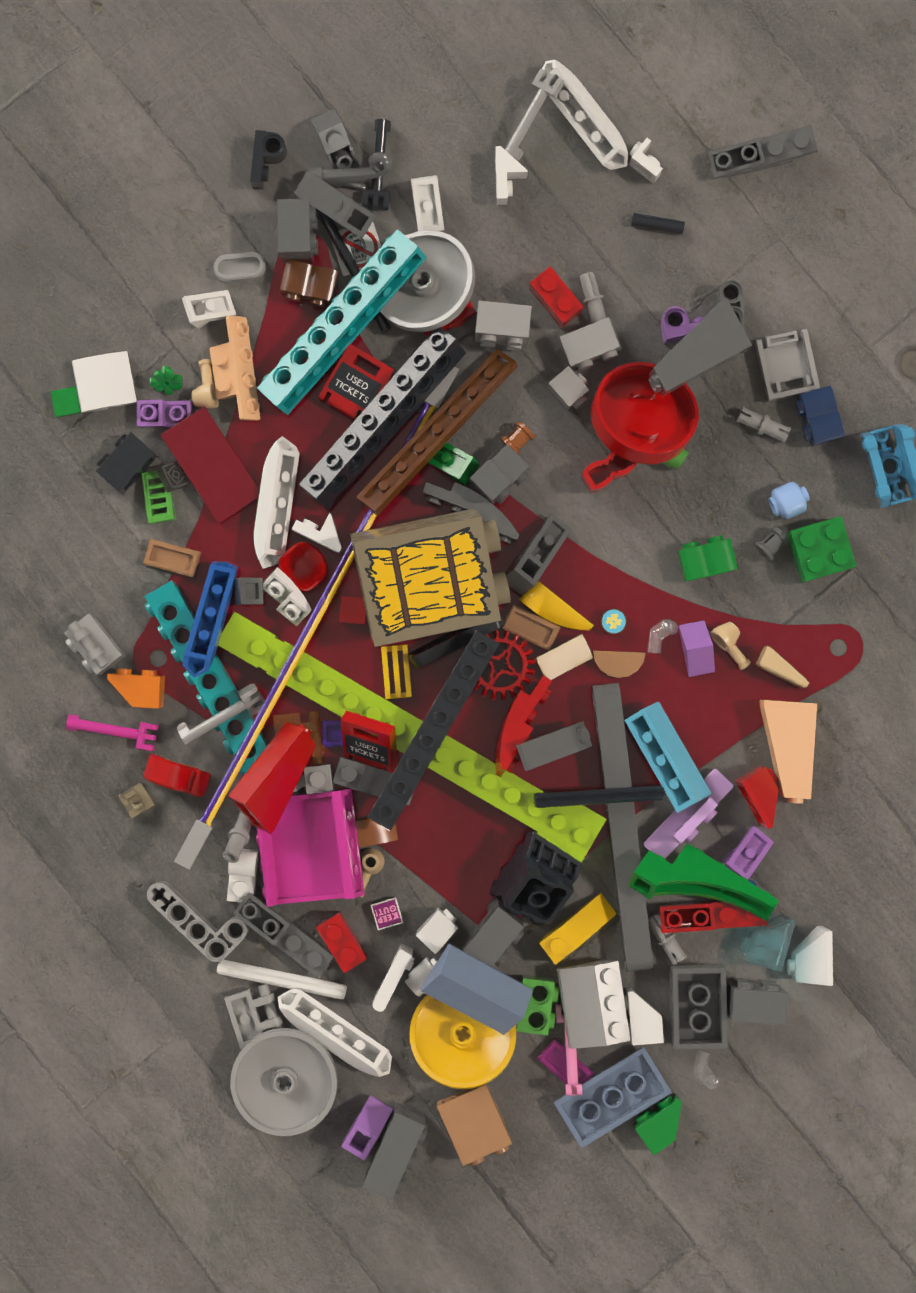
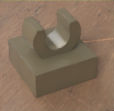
(137, 800)

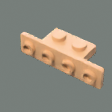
(234, 369)

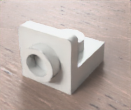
(646, 165)

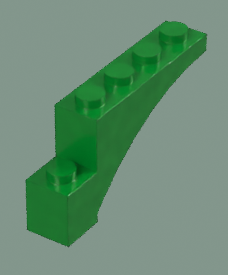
(699, 876)

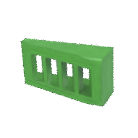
(170, 515)

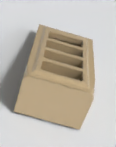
(773, 663)

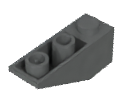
(335, 204)

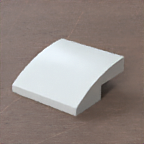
(104, 381)

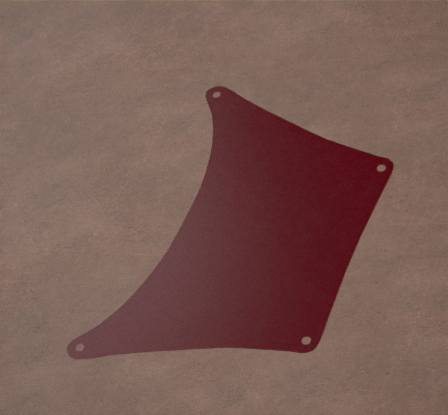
(446, 831)

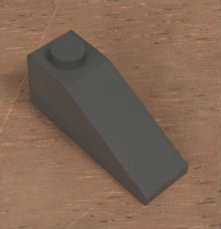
(536, 555)
(554, 745)
(362, 777)

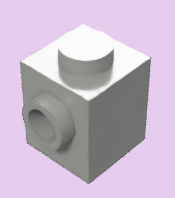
(569, 388)

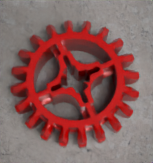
(520, 676)

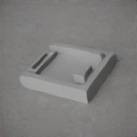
(786, 361)

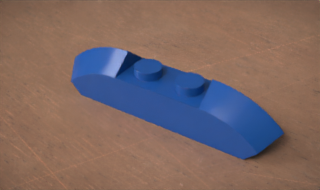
(210, 618)

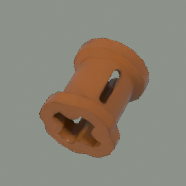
(518, 437)

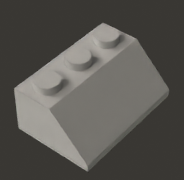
(593, 1004)

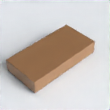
(172, 558)
(531, 627)

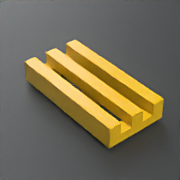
(394, 649)

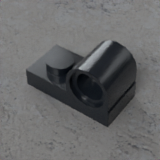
(261, 156)

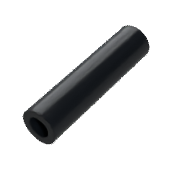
(658, 223)

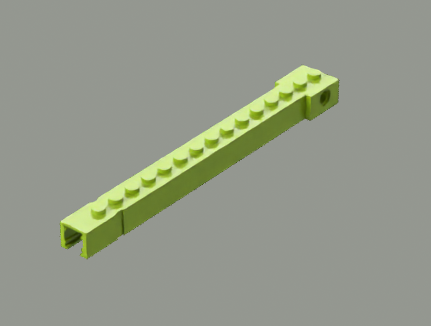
(567, 827)

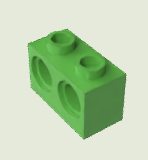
(540, 1005)

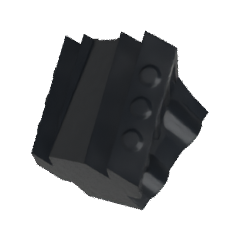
(536, 880)

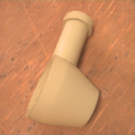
(205, 394)
(726, 637)
(368, 871)

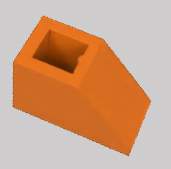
(139, 690)

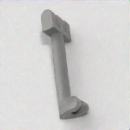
(544, 89)
(250, 698)

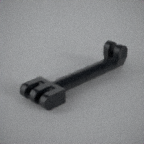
(381, 127)

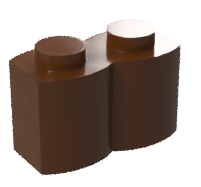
(309, 283)

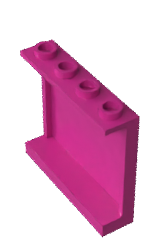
(312, 851)

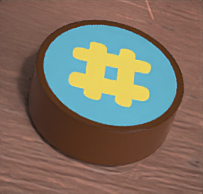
(613, 621)

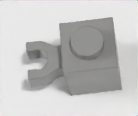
(317, 779)

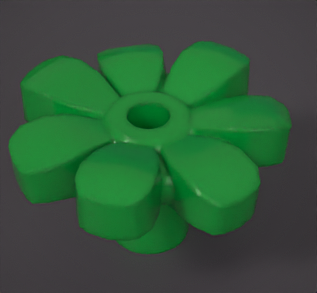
(166, 381)

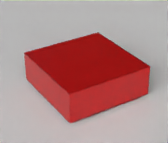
(352, 610)

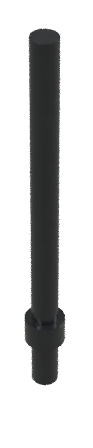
(348, 260)

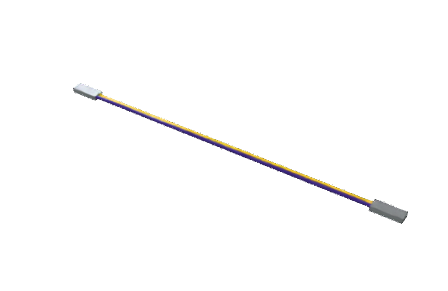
(200, 830)

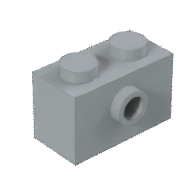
(591, 344)

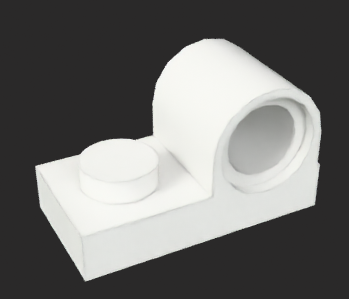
(427, 203)
(243, 875)

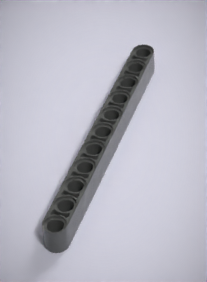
(622, 826)

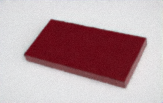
(211, 464)

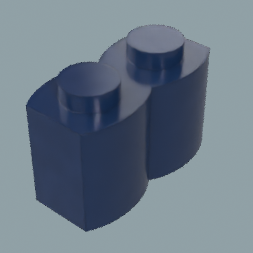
(820, 416)

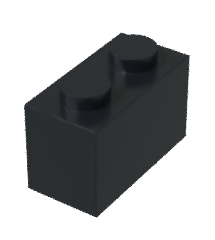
(125, 462)

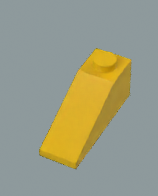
(577, 928)

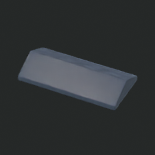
(477, 990)
(613, 1097)

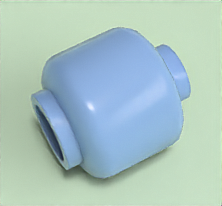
(788, 500)

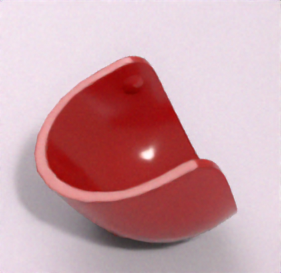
(304, 565)

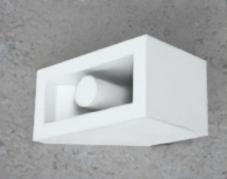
(437, 929)

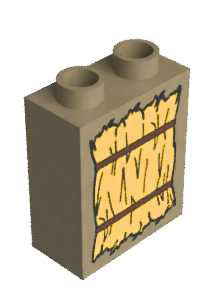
(429, 576)

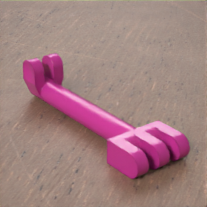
(74, 723)

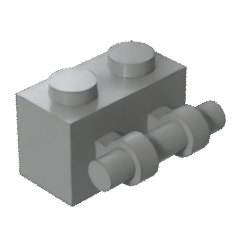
(94, 644)

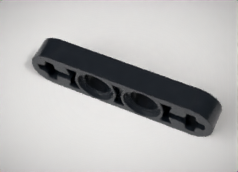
(449, 643)

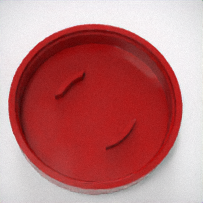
(638, 421)

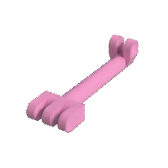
(572, 1087)

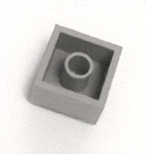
(502, 325)

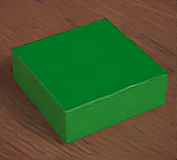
(65, 402)

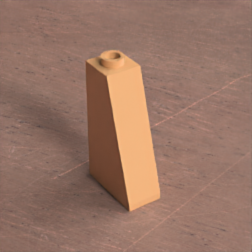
(791, 744)

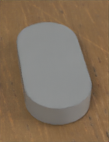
(239, 267)

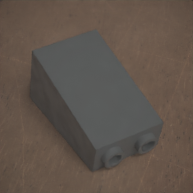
(704, 348)

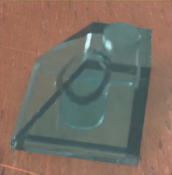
(769, 943)

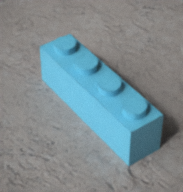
(667, 756)

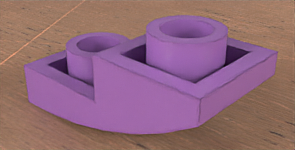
(162, 413)

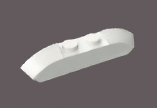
(588, 118)
(275, 502)
(335, 1033)

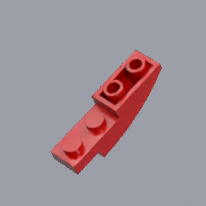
(516, 726)
(705, 916)

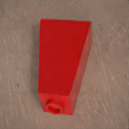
(273, 777)

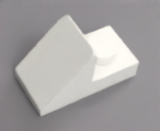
(506, 169)
(208, 307)
(326, 537)

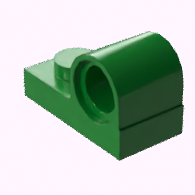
(455, 463)

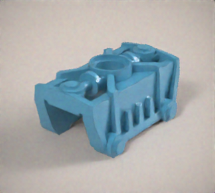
(903, 456)

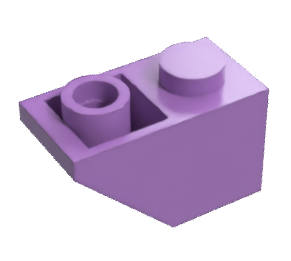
(366, 1127)

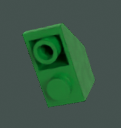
(660, 1125)

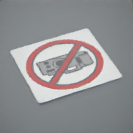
(360, 248)

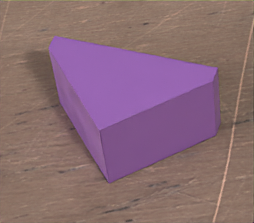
(697, 648)

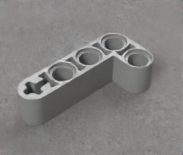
(193, 917)

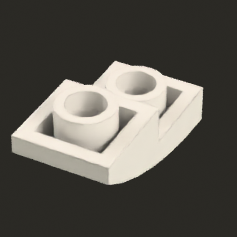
(292, 602)

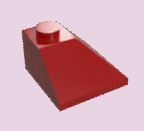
(760, 794)

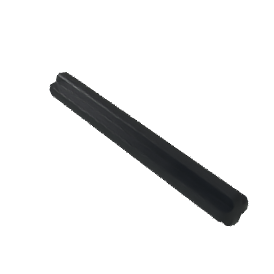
(599, 796)

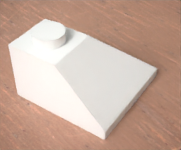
(813, 959)

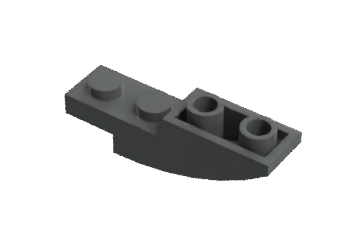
(763, 153)
(463, 499)
(284, 934)

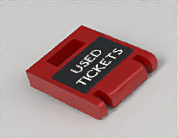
(353, 387)
(366, 748)

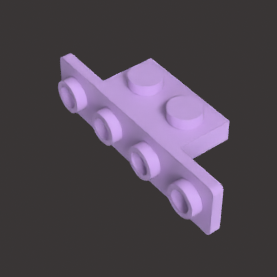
(683, 824)

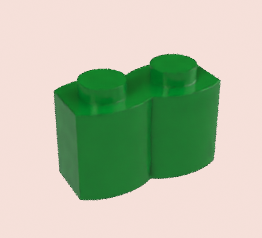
(707, 559)

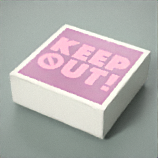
(387, 913)

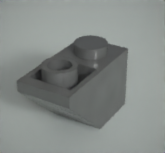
(334, 140)

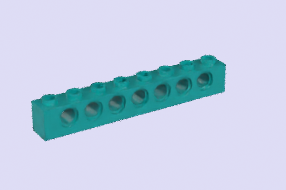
(354, 316)
(156, 605)

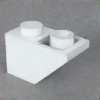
(643, 1020)

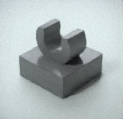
(248, 591)

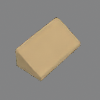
(564, 657)

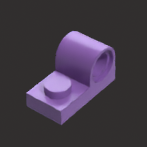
(674, 334)
(748, 853)

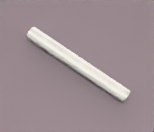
(281, 979)

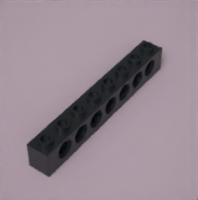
(383, 418)
(433, 730)

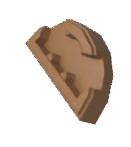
(618, 663)

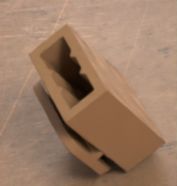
(474, 1124)

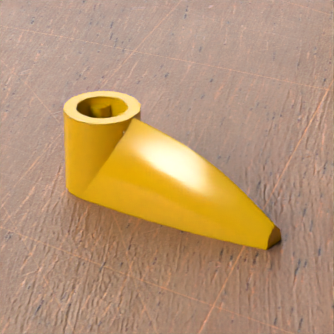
(553, 608)

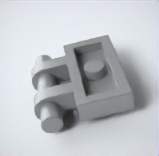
(245, 1014)

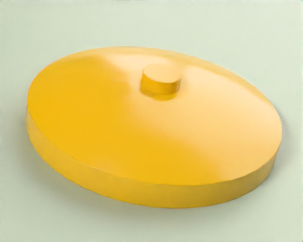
(457, 1047)

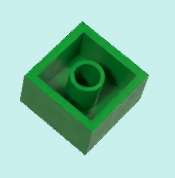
(821, 549)

